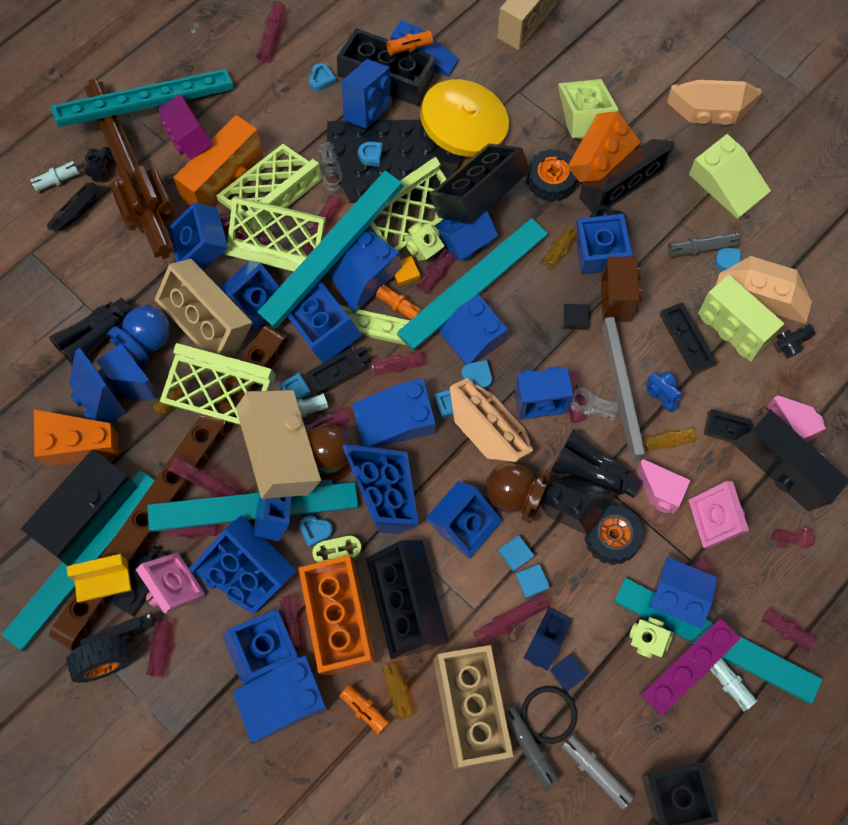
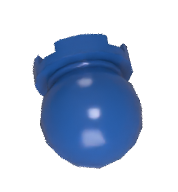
(142, 332)

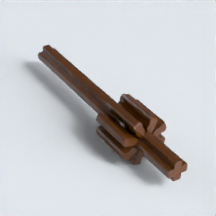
(138, 193)

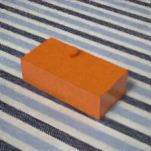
(233, 153)
(337, 615)

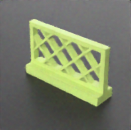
(411, 182)
(282, 194)
(265, 254)
(215, 363)

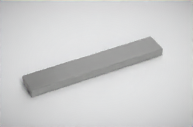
(623, 390)

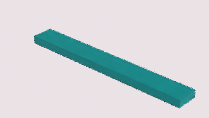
(140, 98)
(330, 249)
(471, 284)
(228, 508)
(59, 586)
(742, 655)

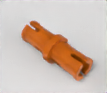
(396, 46)
(398, 302)
(364, 709)

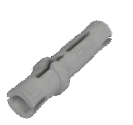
(588, 762)

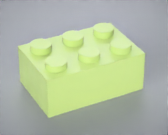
(740, 318)

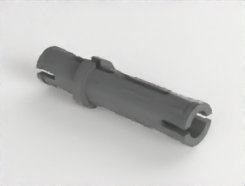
(694, 246)
(530, 748)

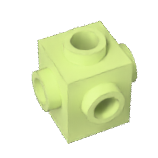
(423, 240)
(660, 642)

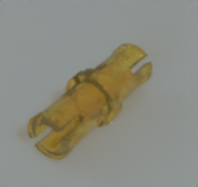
(559, 247)
(669, 439)
(397, 691)

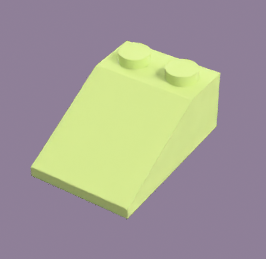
(582, 103)
(730, 176)

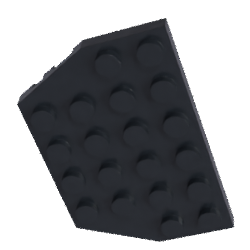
(403, 151)

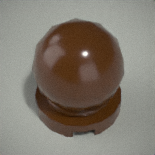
(328, 452)
(514, 489)

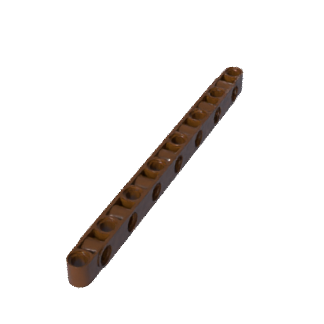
(132, 538)

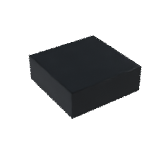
(575, 316)

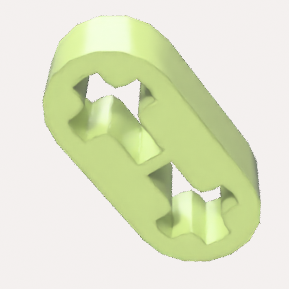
(336, 545)

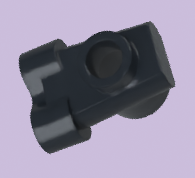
(97, 163)
(790, 343)

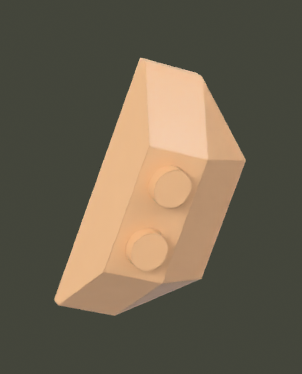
(713, 100)
(773, 285)
(488, 423)

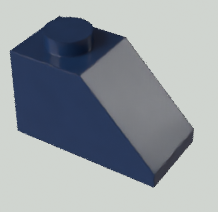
(548, 639)

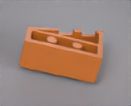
(603, 147)
(70, 438)

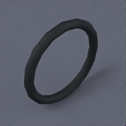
(568, 732)

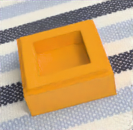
(407, 273)

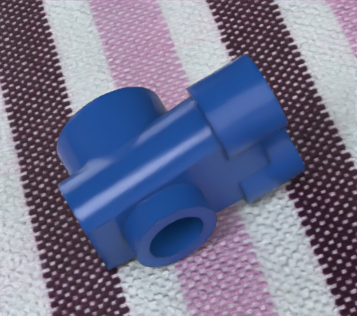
(665, 389)

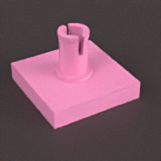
(718, 514)
(169, 583)

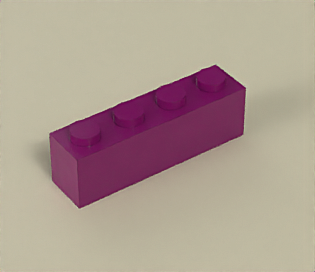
(184, 127)
(689, 666)

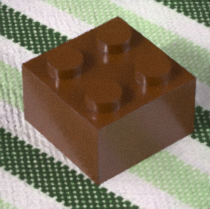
(620, 288)

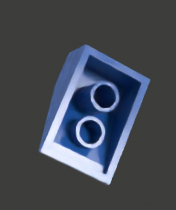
(323, 323)
(92, 391)
(395, 415)
(280, 699)

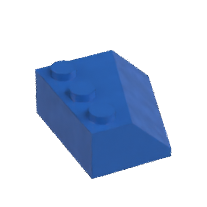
(364, 269)
(385, 486)
(243, 566)

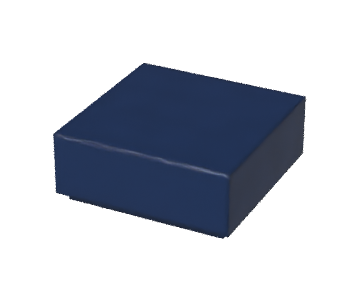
(568, 673)

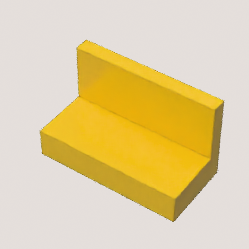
(100, 577)

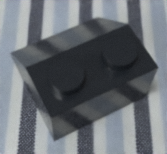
(575, 502)

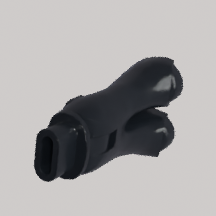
(91, 330)
(588, 462)

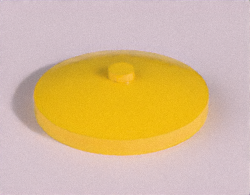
(463, 117)

